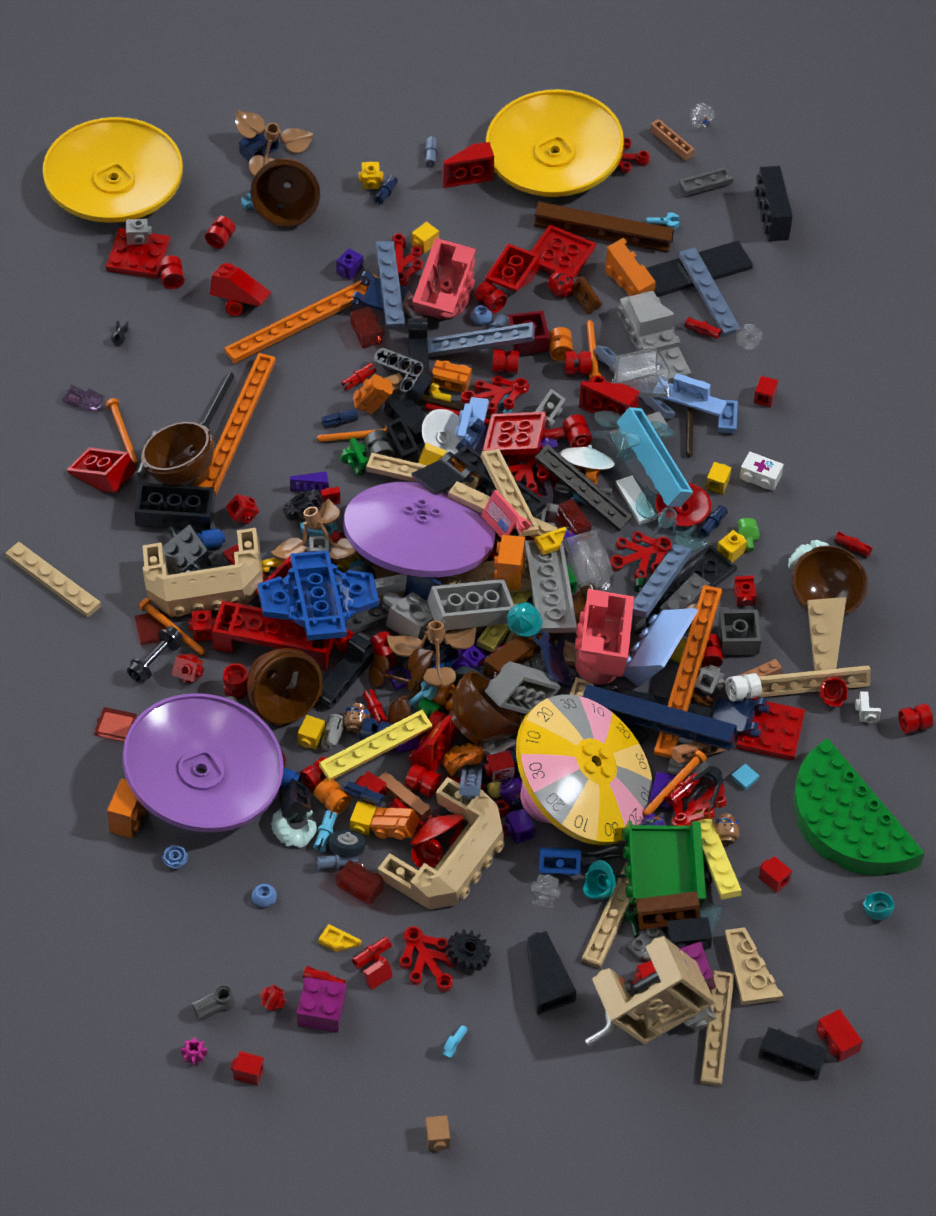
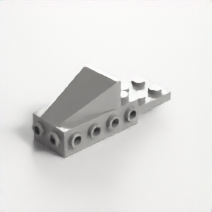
(652, 326)

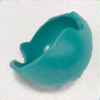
(878, 905)

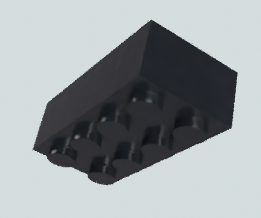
(773, 203)
(174, 506)

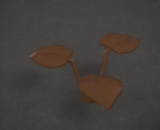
(417, 664)

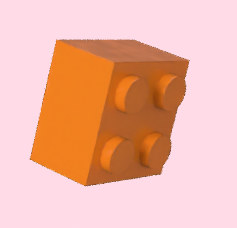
(510, 561)
(125, 811)

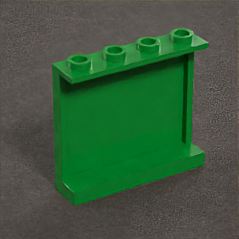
(663, 860)

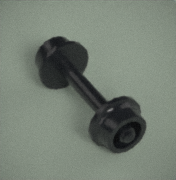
(139, 669)

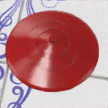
(693, 510)
(435, 826)

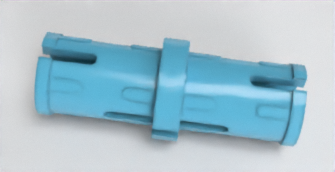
(325, 831)

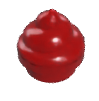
(233, 307)

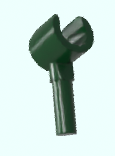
(640, 582)
(632, 918)

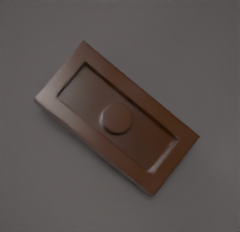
(585, 295)

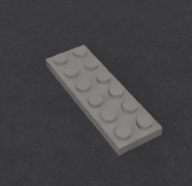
(551, 589)

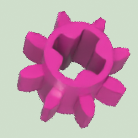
(194, 1051)

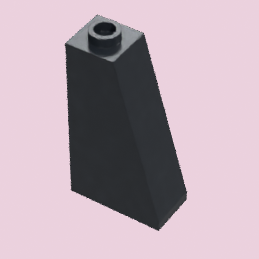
(548, 975)

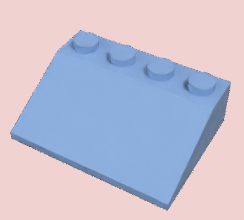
(657, 644)

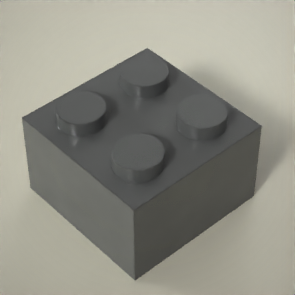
(739, 632)

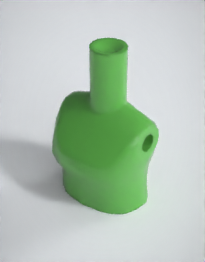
(748, 528)

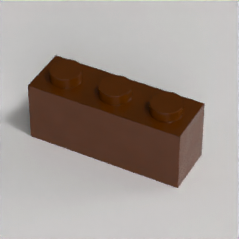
(657, 910)

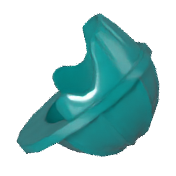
(524, 620)
(599, 881)

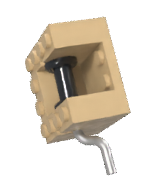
(658, 1000)

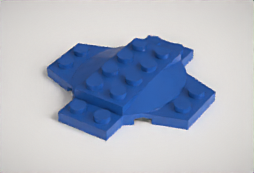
(318, 595)

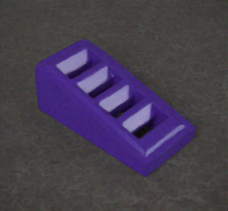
(309, 481)

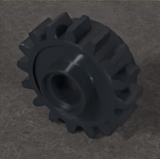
(302, 501)
(467, 951)

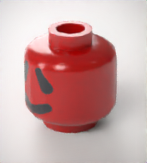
(560, 284)

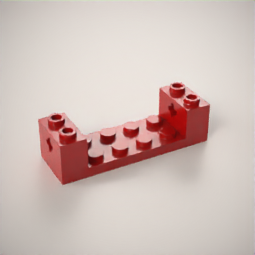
(248, 625)

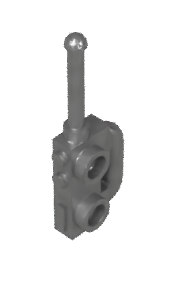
(638, 947)

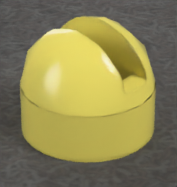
(493, 789)

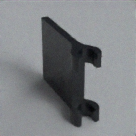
(442, 474)

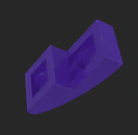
(660, 783)

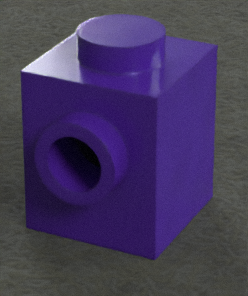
(349, 264)
(469, 657)
(519, 826)

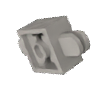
(407, 614)

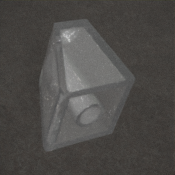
(643, 371)
(589, 560)

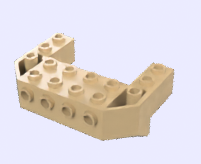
(204, 588)
(462, 862)

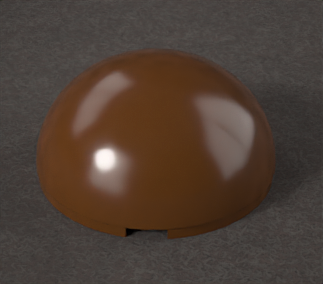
(828, 574)

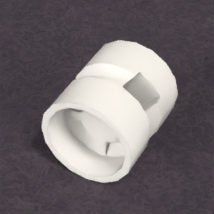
(743, 686)

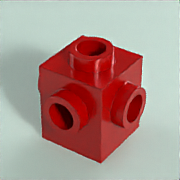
(242, 508)
(202, 625)
(188, 668)

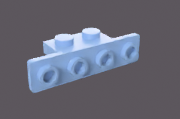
(694, 395)
(471, 412)

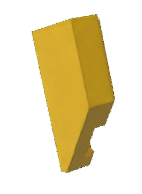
(550, 541)
(337, 939)

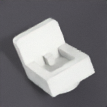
(866, 714)

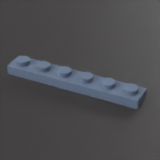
(390, 284)
(709, 291)
(481, 339)
(656, 403)
(660, 580)
(471, 781)

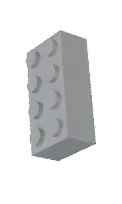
(470, 604)
(520, 687)

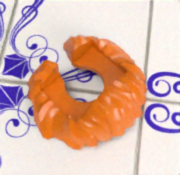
(470, 755)

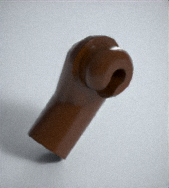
(707, 701)

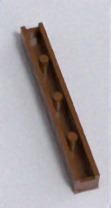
(604, 227)
(523, 648)

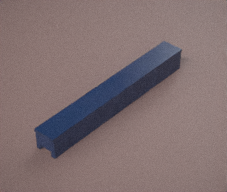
(664, 718)

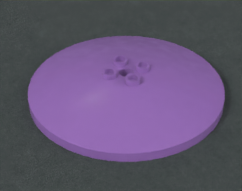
(417, 531)
(209, 734)

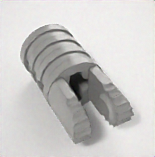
(332, 731)

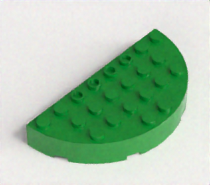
(847, 819)

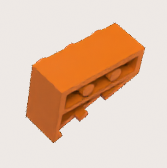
(626, 270)

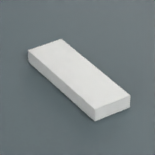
(630, 491)

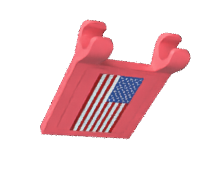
(502, 516)

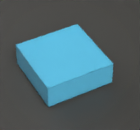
(745, 777)

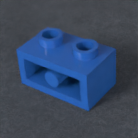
(559, 861)

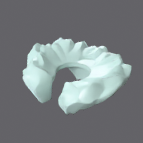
(802, 549)
(291, 836)

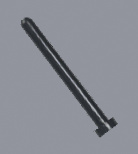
(220, 395)

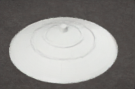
(440, 429)
(587, 457)

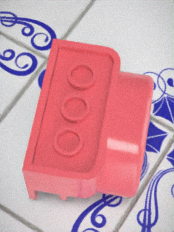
(445, 280)
(603, 636)

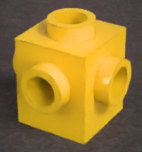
(370, 175)

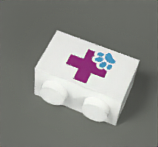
(761, 471)

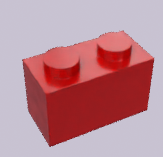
(839, 1035)

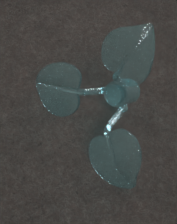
(624, 440)
(685, 535)

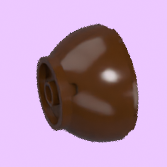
(299, 199)
(170, 456)
(293, 673)
(478, 714)

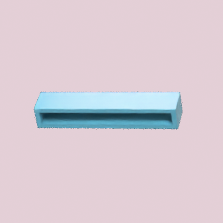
(656, 458)

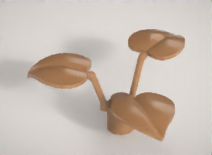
(251, 124)
(314, 520)
(458, 639)

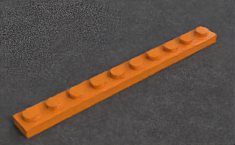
(294, 323)
(239, 420)
(690, 662)

